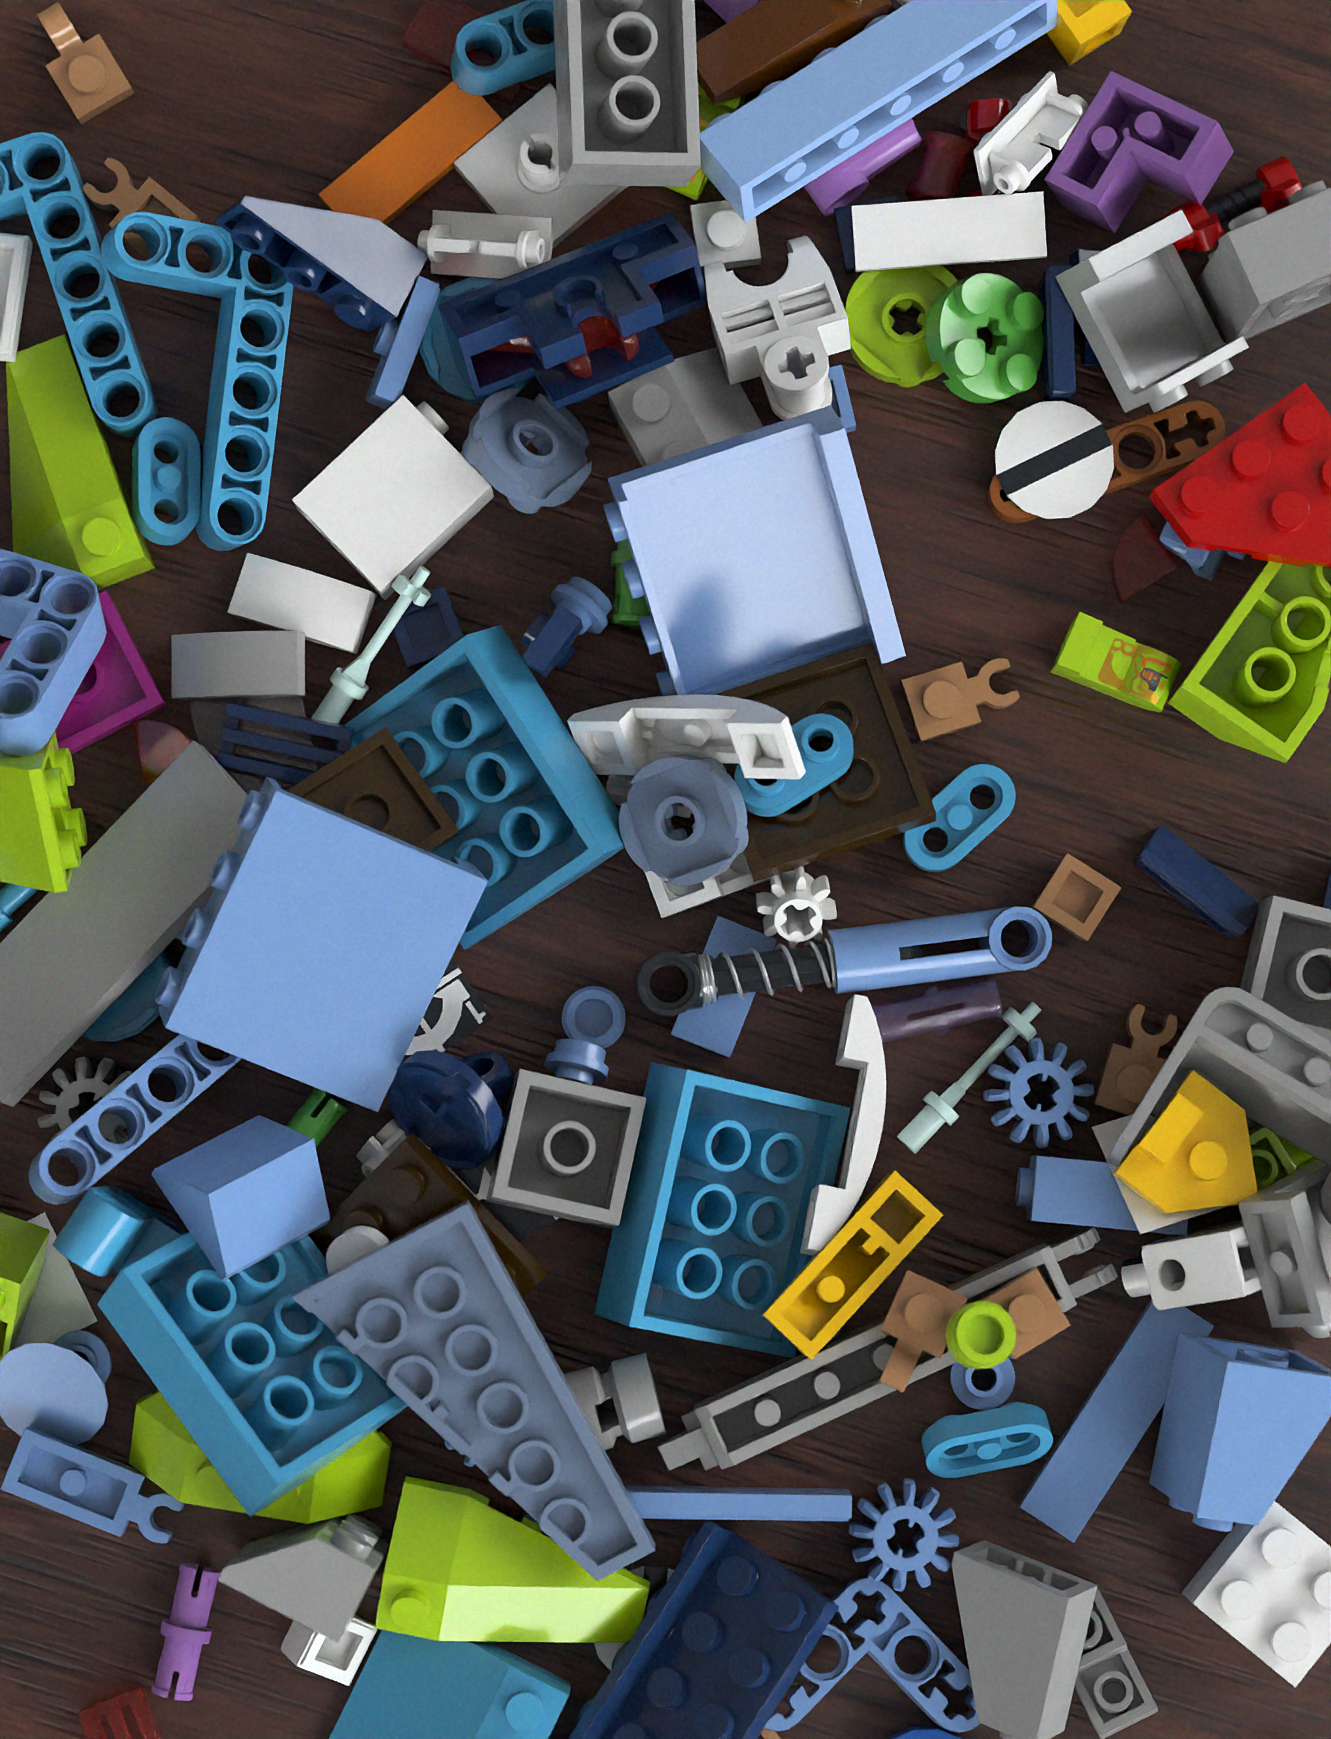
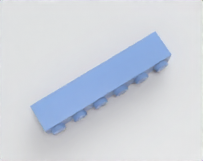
(860, 94)

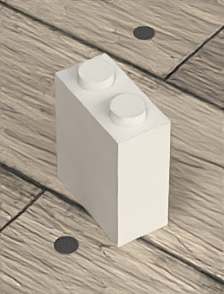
(394, 495)

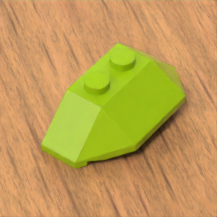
(177, 1464)

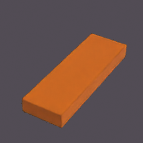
(412, 156)

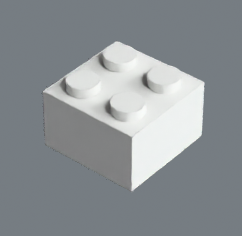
(1270, 1591)

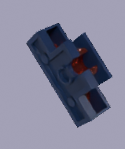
(579, 316)

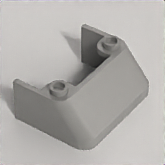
(1259, 1062)

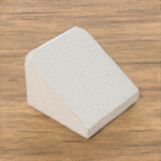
(326, 1657)

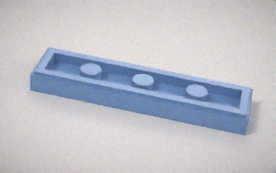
(1110, 1422)
(741, 1503)

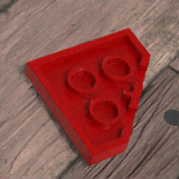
(1260, 487)

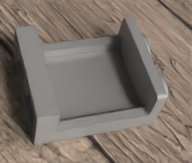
(1147, 318)
(1292, 1247)

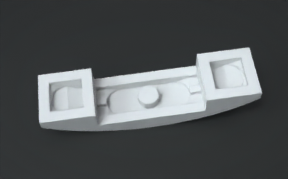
(731, 729)
(859, 1049)

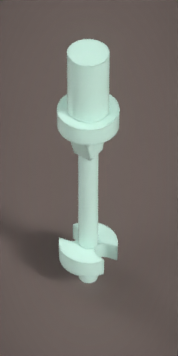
(350, 681)
(941, 1108)

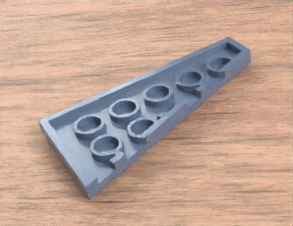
(469, 1359)

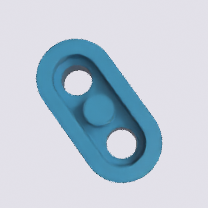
(164, 485)
(819, 766)
(960, 820)
(986, 1440)

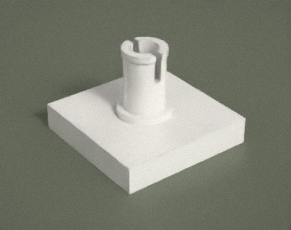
(519, 170)

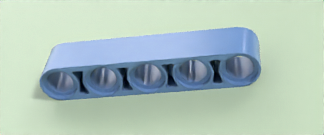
(137, 1109)

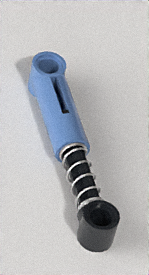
(852, 959)

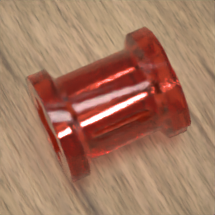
(941, 166)

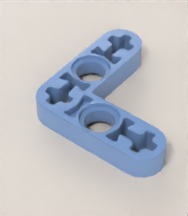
(879, 1642)

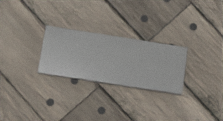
(115, 918)

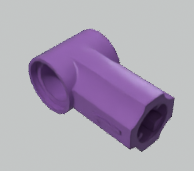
(852, 176)

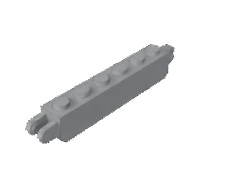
(848, 1370)

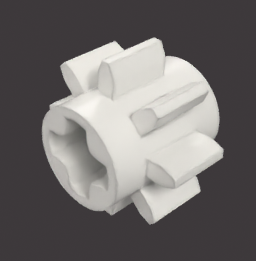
(796, 906)

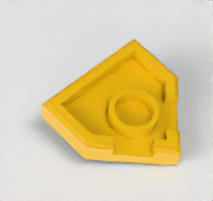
(1192, 1152)

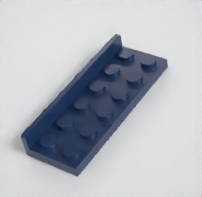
(711, 1648)

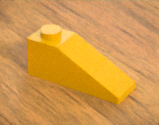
(852, 1264)

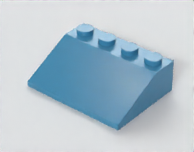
(501, 772)
(717, 1207)
(248, 1364)
(450, 1692)

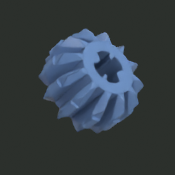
(1059, 1097)
(882, 1528)

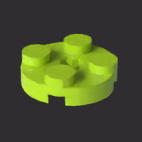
(873, 342)

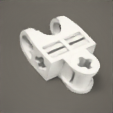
(781, 329)

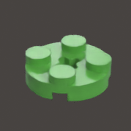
(1016, 333)

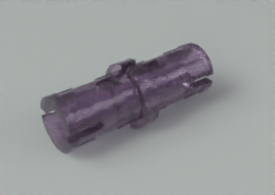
(978, 1002)

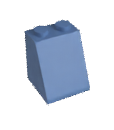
(1236, 1427)

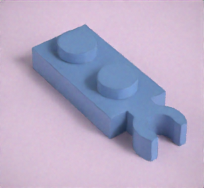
(85, 1486)

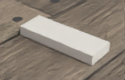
(949, 231)

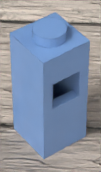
(1077, 1195)

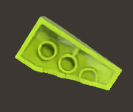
(62, 472)
(1267, 664)
(486, 1578)

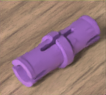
(185, 1631)

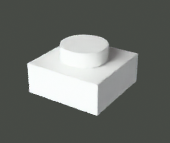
(724, 236)

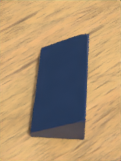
(1196, 883)

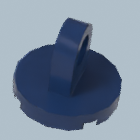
(452, 1104)

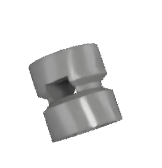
(634, 1397)

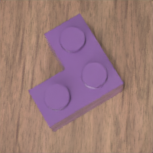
(1131, 139)

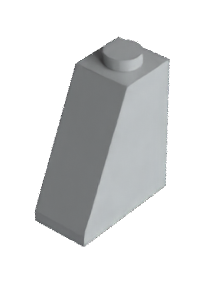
(1021, 1638)

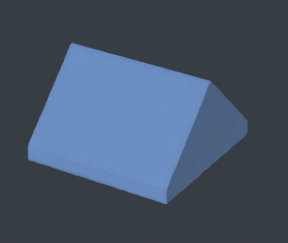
(247, 1193)

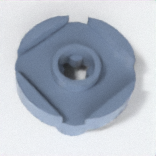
(528, 479)
(718, 813)

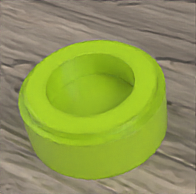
(980, 1335)

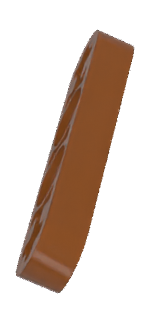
(1184, 451)

